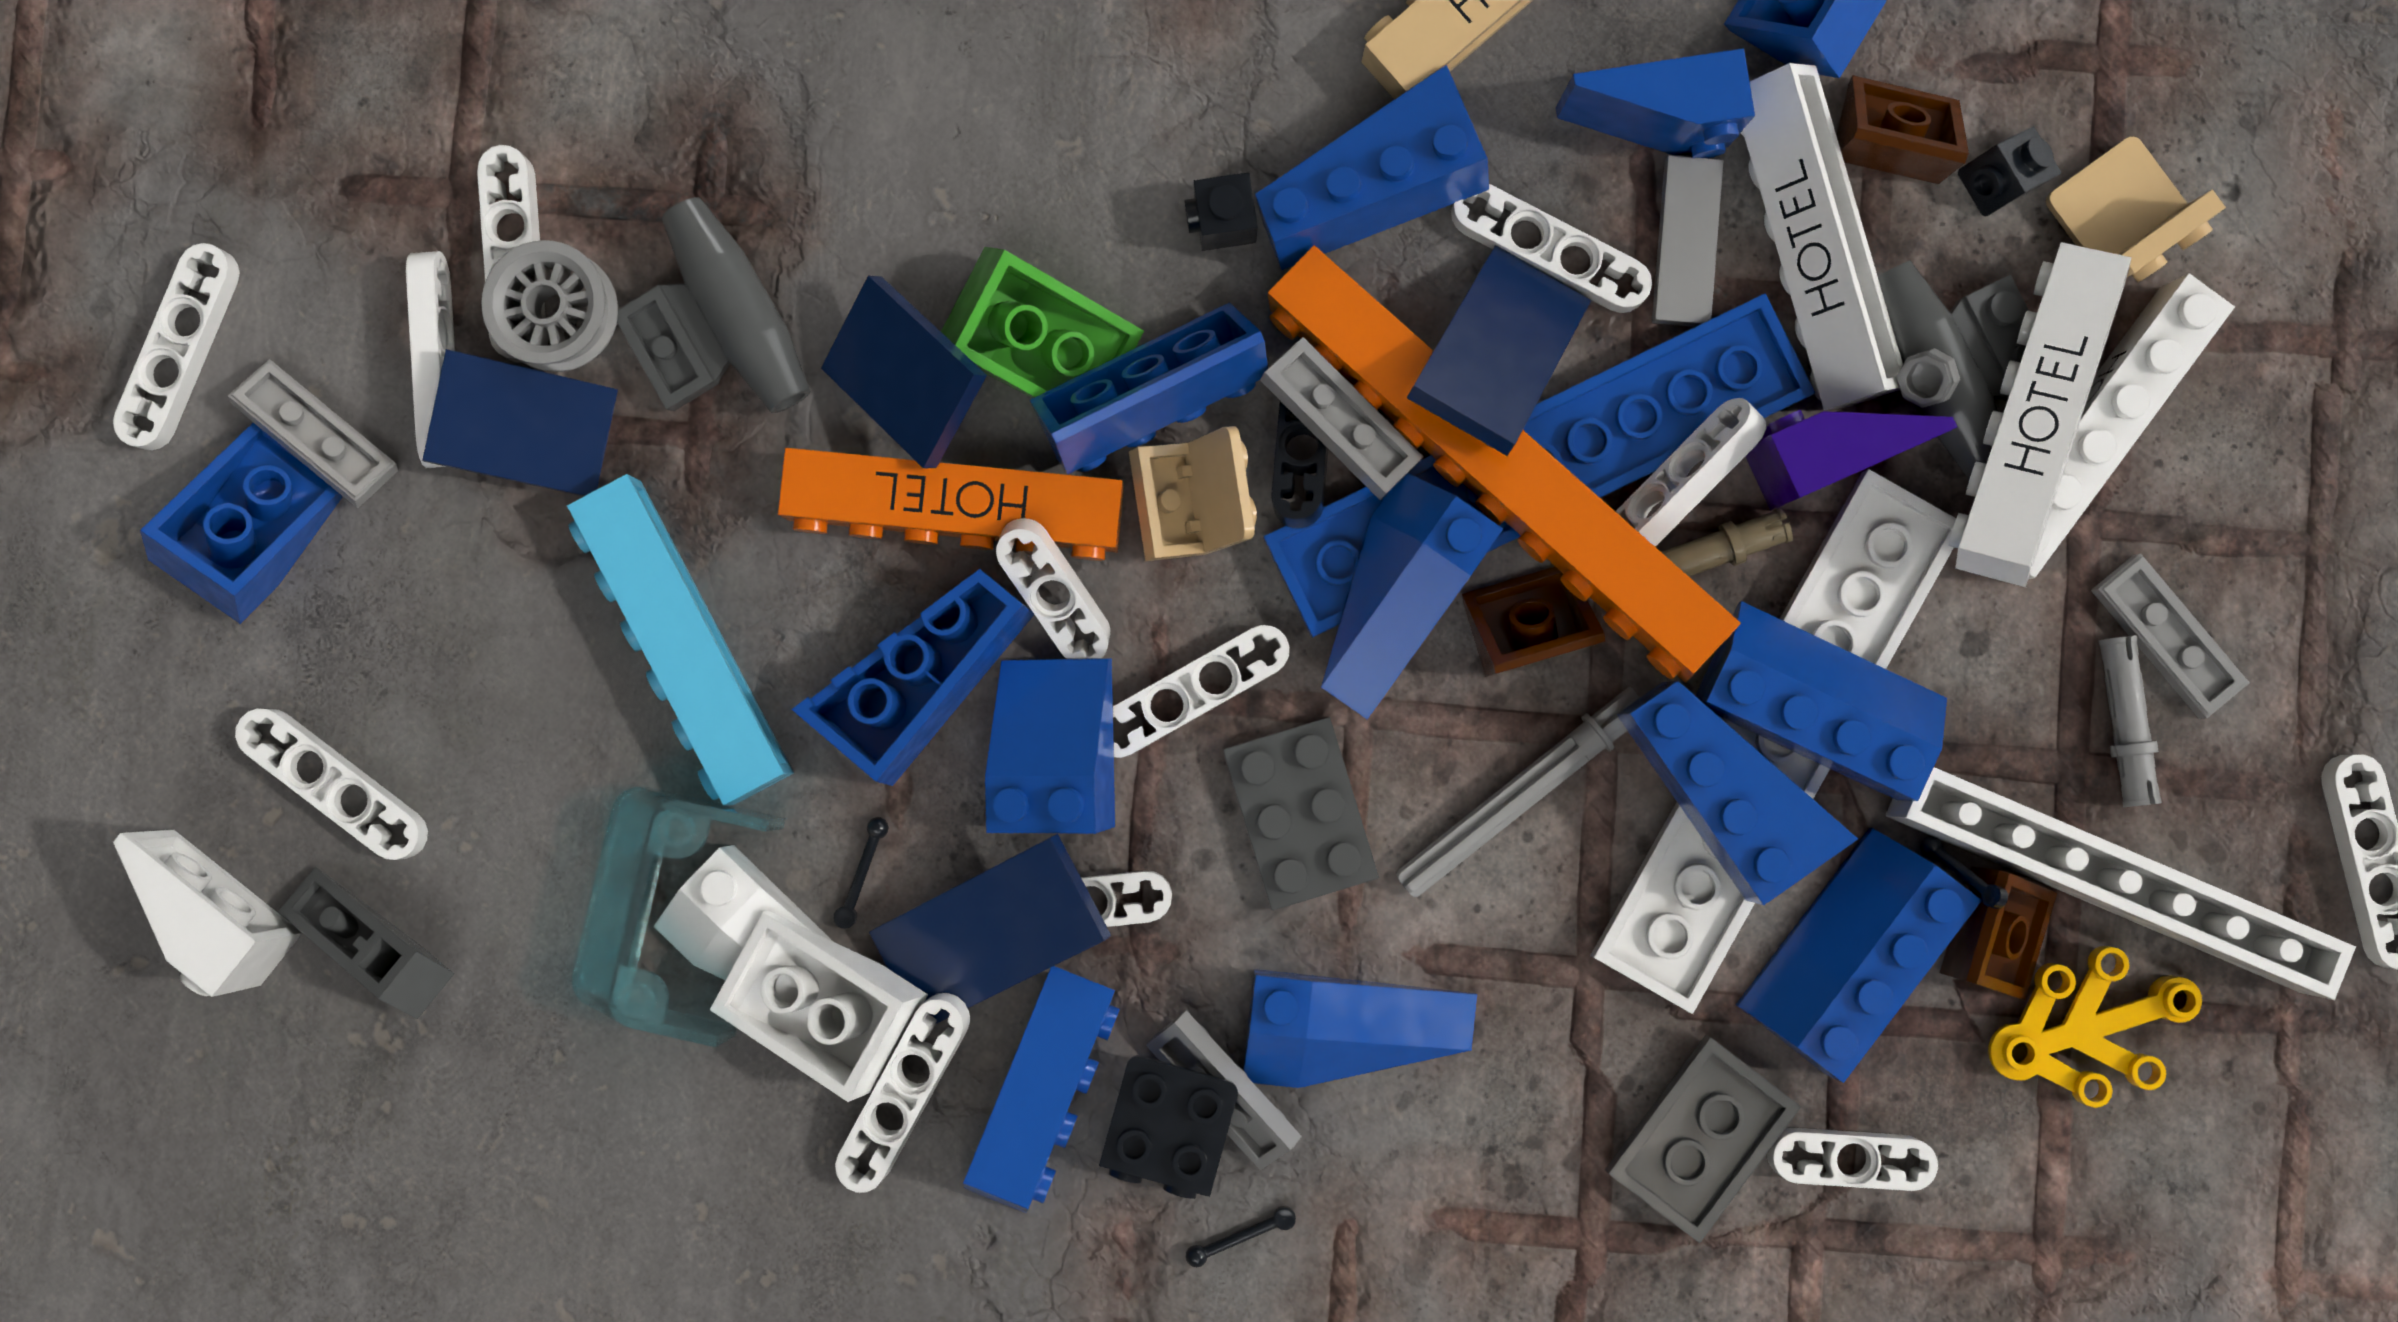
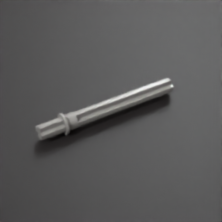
(1516, 796)

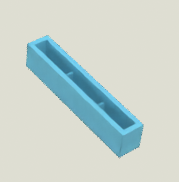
(679, 641)

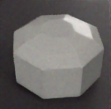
(1928, 378)

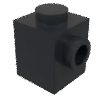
(1222, 211)

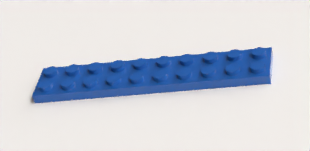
(1599, 430)

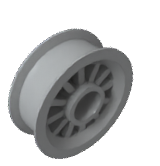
(538, 258)

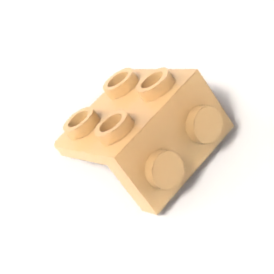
(2131, 208)
(1193, 495)

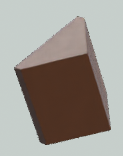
(1902, 131)
(1528, 621)
(2003, 944)

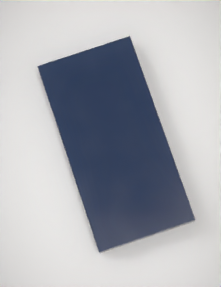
(1500, 350)
(995, 927)

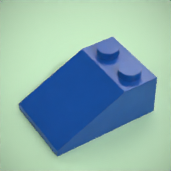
(1666, 104)
(240, 523)
(1052, 748)

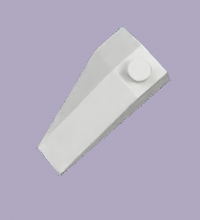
(720, 908)

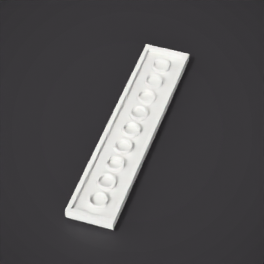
(1854, 595)

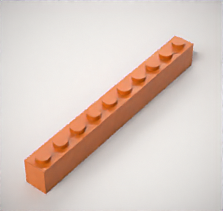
(1526, 489)

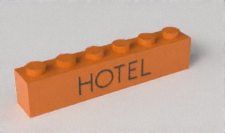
(947, 501)

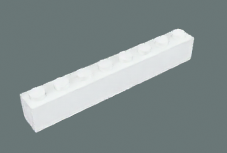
(2127, 884)

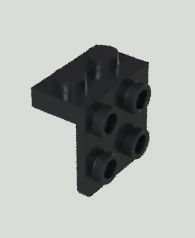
(1169, 1127)

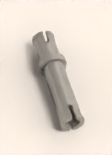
(2130, 722)

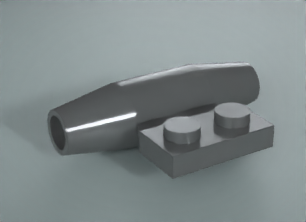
(715, 318)
(1976, 333)

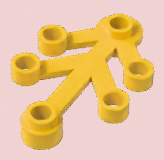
(2085, 1028)

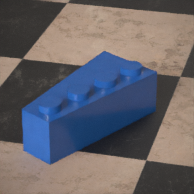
(1378, 174)
(916, 679)
(1738, 801)
(1039, 1090)

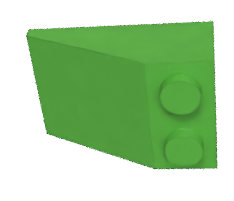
(1031, 326)

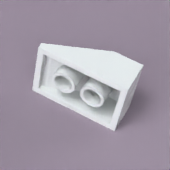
(202, 915)
(818, 1005)

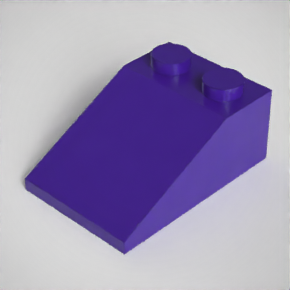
(1817, 451)

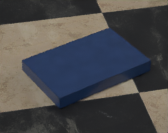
(903, 372)
(519, 424)

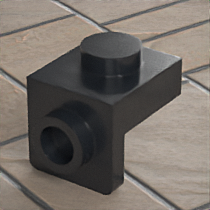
(2009, 171)

